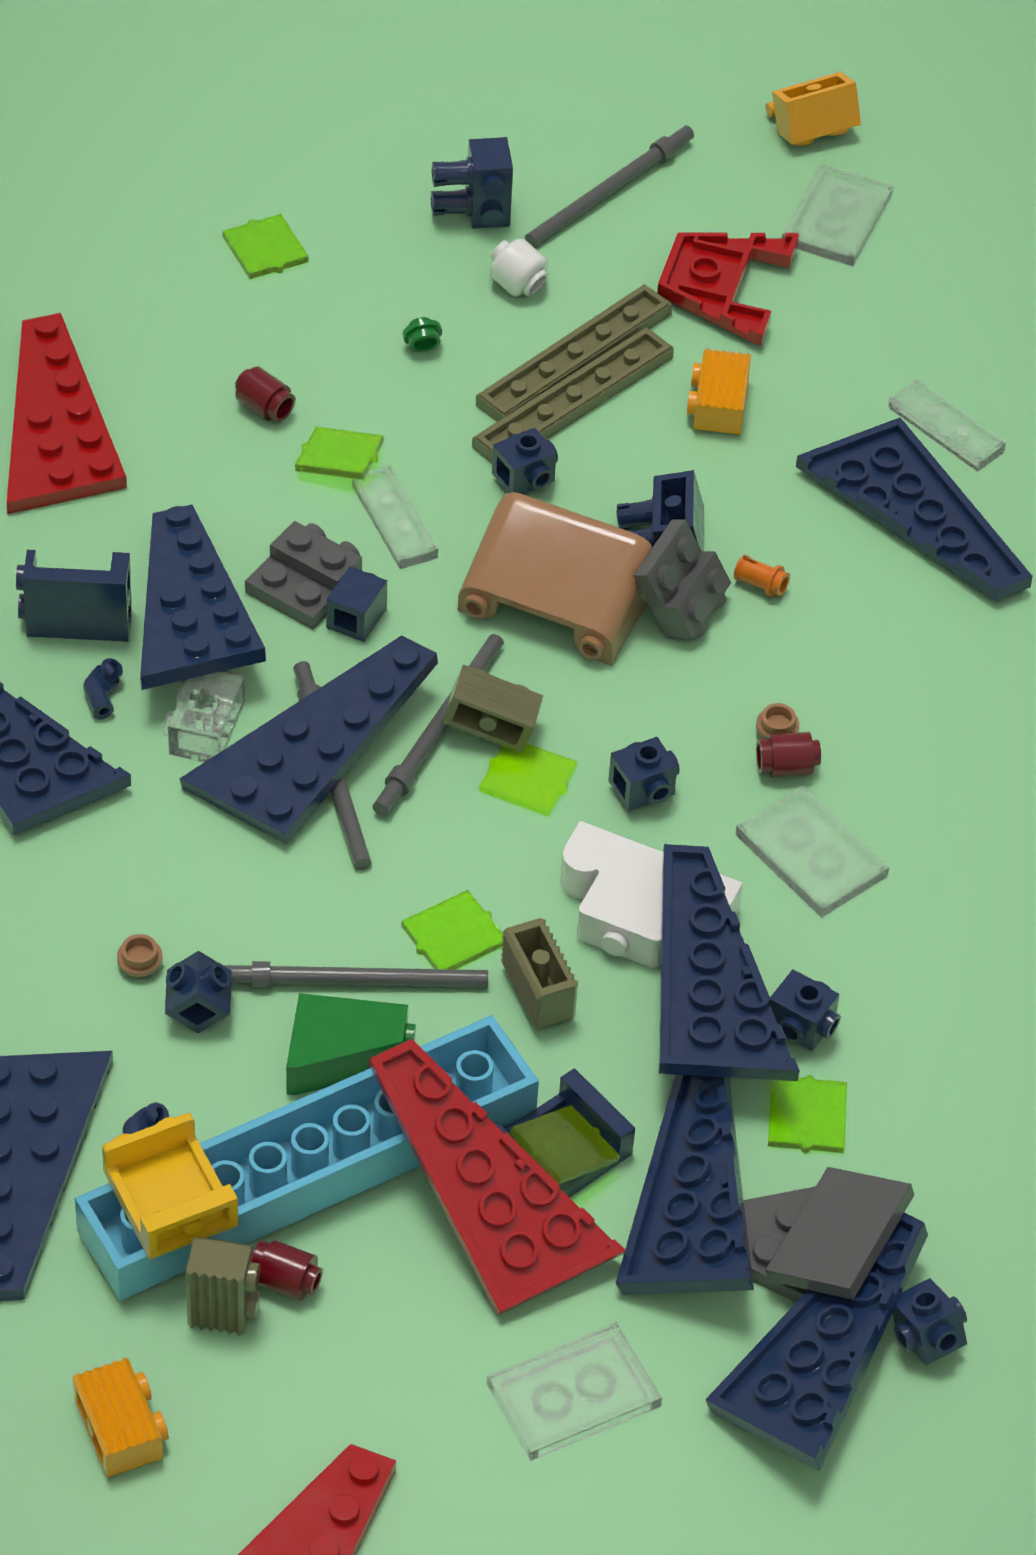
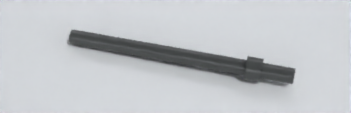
(659, 151)
(403, 776)
(340, 792)
(263, 975)

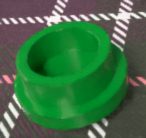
(422, 334)

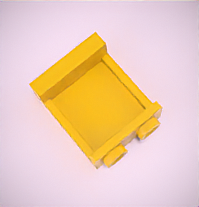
(168, 1186)

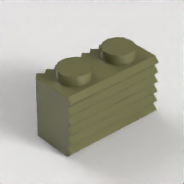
(492, 708)
(539, 973)
(221, 1285)

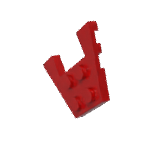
(707, 273)

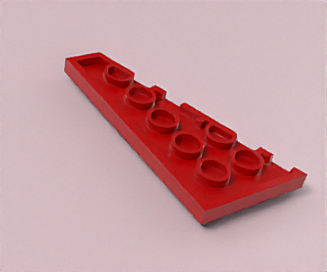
(58, 430)
(498, 1200)
(331, 1510)

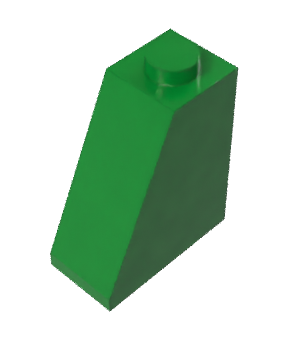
(338, 1037)

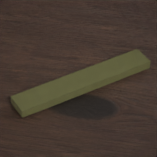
(574, 351)
(580, 391)

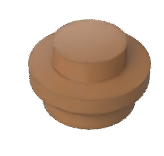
(777, 719)
(139, 956)

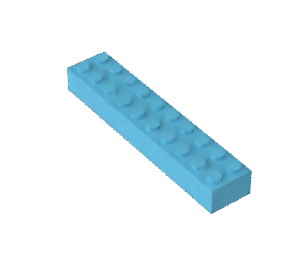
(312, 1154)

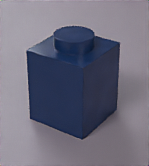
(356, 603)

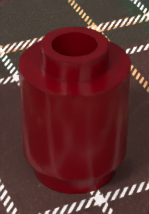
(264, 394)
(788, 754)
(287, 1269)

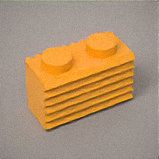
(721, 391)
(119, 1417)

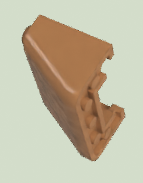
(560, 571)

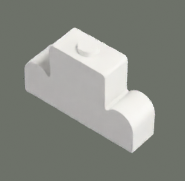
(620, 893)

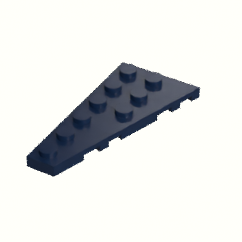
(910, 493)
(191, 607)
(299, 756)
(45, 768)
(711, 991)
(41, 1134)
(691, 1206)
(812, 1361)

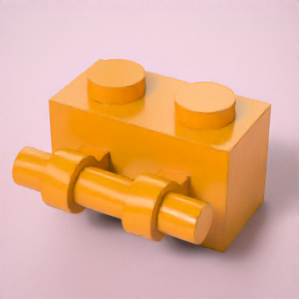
(815, 109)

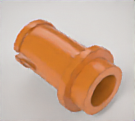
(771, 579)

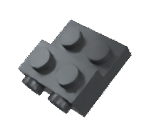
(302, 572)
(682, 582)

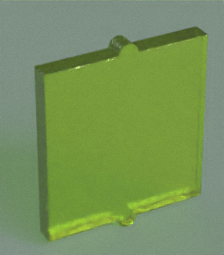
(265, 246)
(339, 453)
(528, 778)
(453, 932)
(807, 1115)
(564, 1144)

